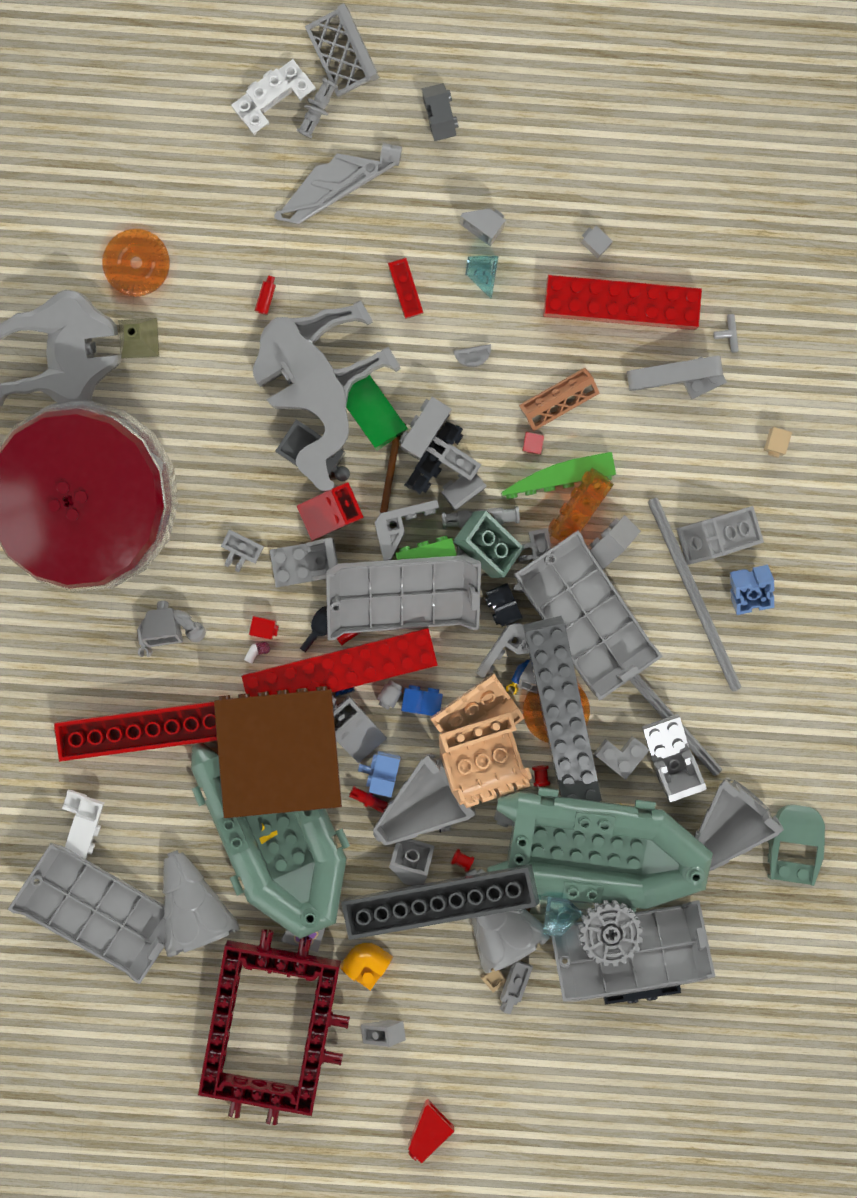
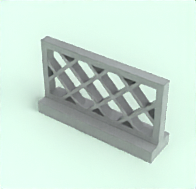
(357, 44)

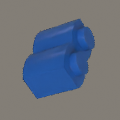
(421, 701)

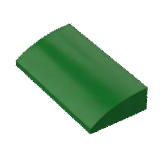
(374, 413)

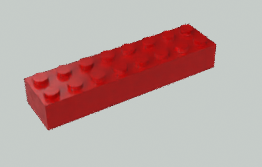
(622, 302)

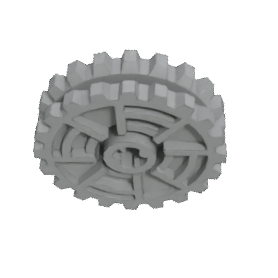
(624, 937)

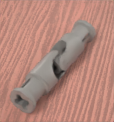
(500, 515)

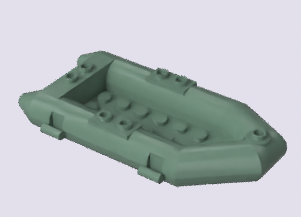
(603, 850)
(292, 875)

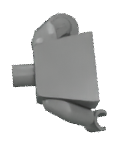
(164, 628)

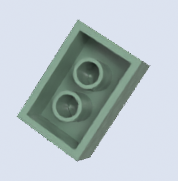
(488, 543)

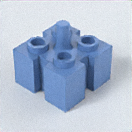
(752, 589)
(381, 773)

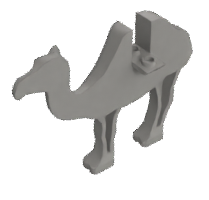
(290, 351)
(72, 368)

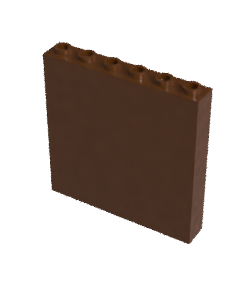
(277, 752)

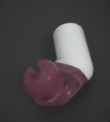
(257, 649)

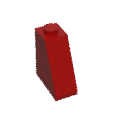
(429, 1132)

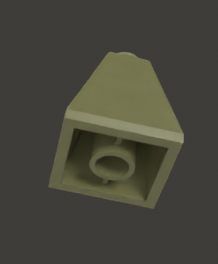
(139, 338)

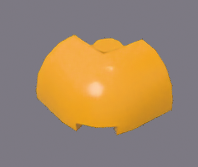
(366, 964)

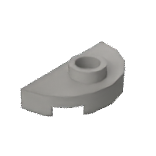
(473, 356)

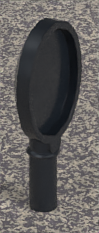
(318, 627)

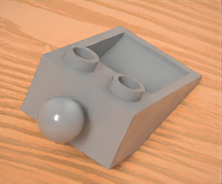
(356, 730)

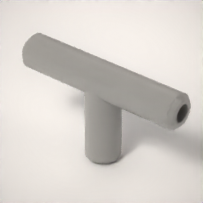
(730, 333)

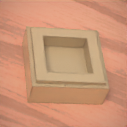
(494, 979)

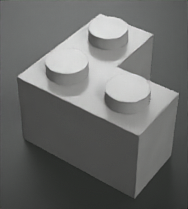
(613, 541)
(622, 760)

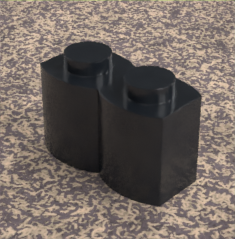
(503, 604)

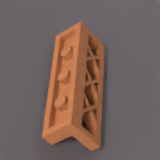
(558, 395)

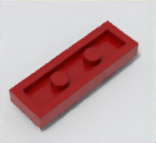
(405, 288)

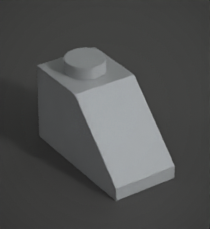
(383, 1033)

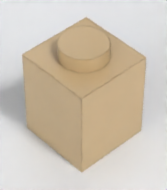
(777, 442)

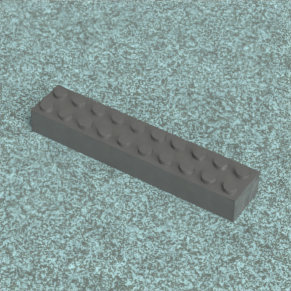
(562, 709)
(440, 902)

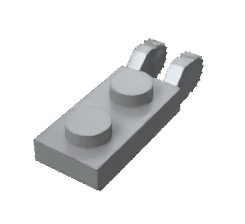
(455, 459)

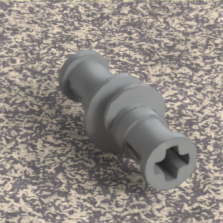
(317, 108)

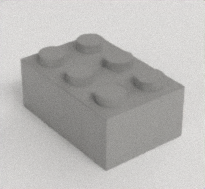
(425, 427)

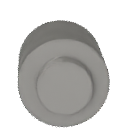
(389, 695)

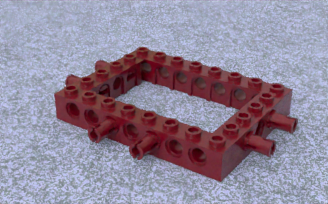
(260, 1092)

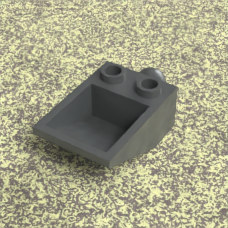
(301, 436)

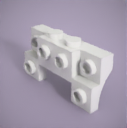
(270, 91)
(85, 822)

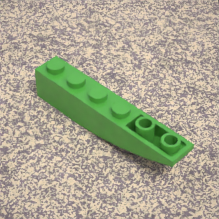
(563, 474)

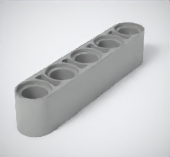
(675, 373)

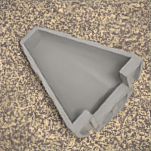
(421, 805)
(735, 823)
(191, 908)
(506, 936)

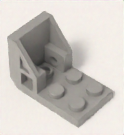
(720, 535)
(389, 537)
(303, 562)
(497, 651)
(673, 759)

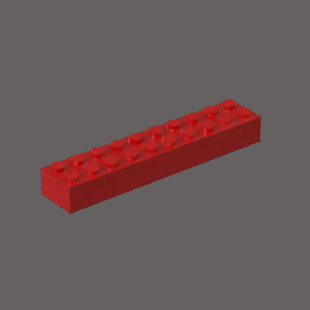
(348, 666)
(136, 731)

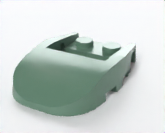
(800, 826)

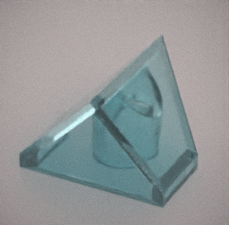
(482, 272)
(559, 916)

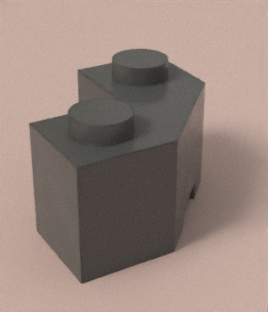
(439, 111)

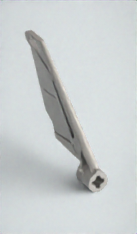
(335, 180)

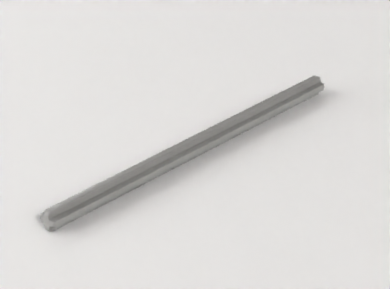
(694, 594)
(665, 712)

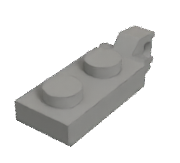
(515, 985)

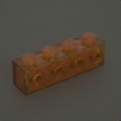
(581, 505)

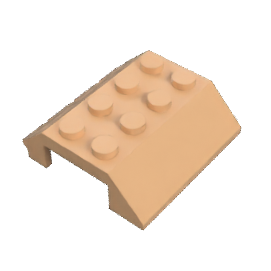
(477, 704)
(483, 760)

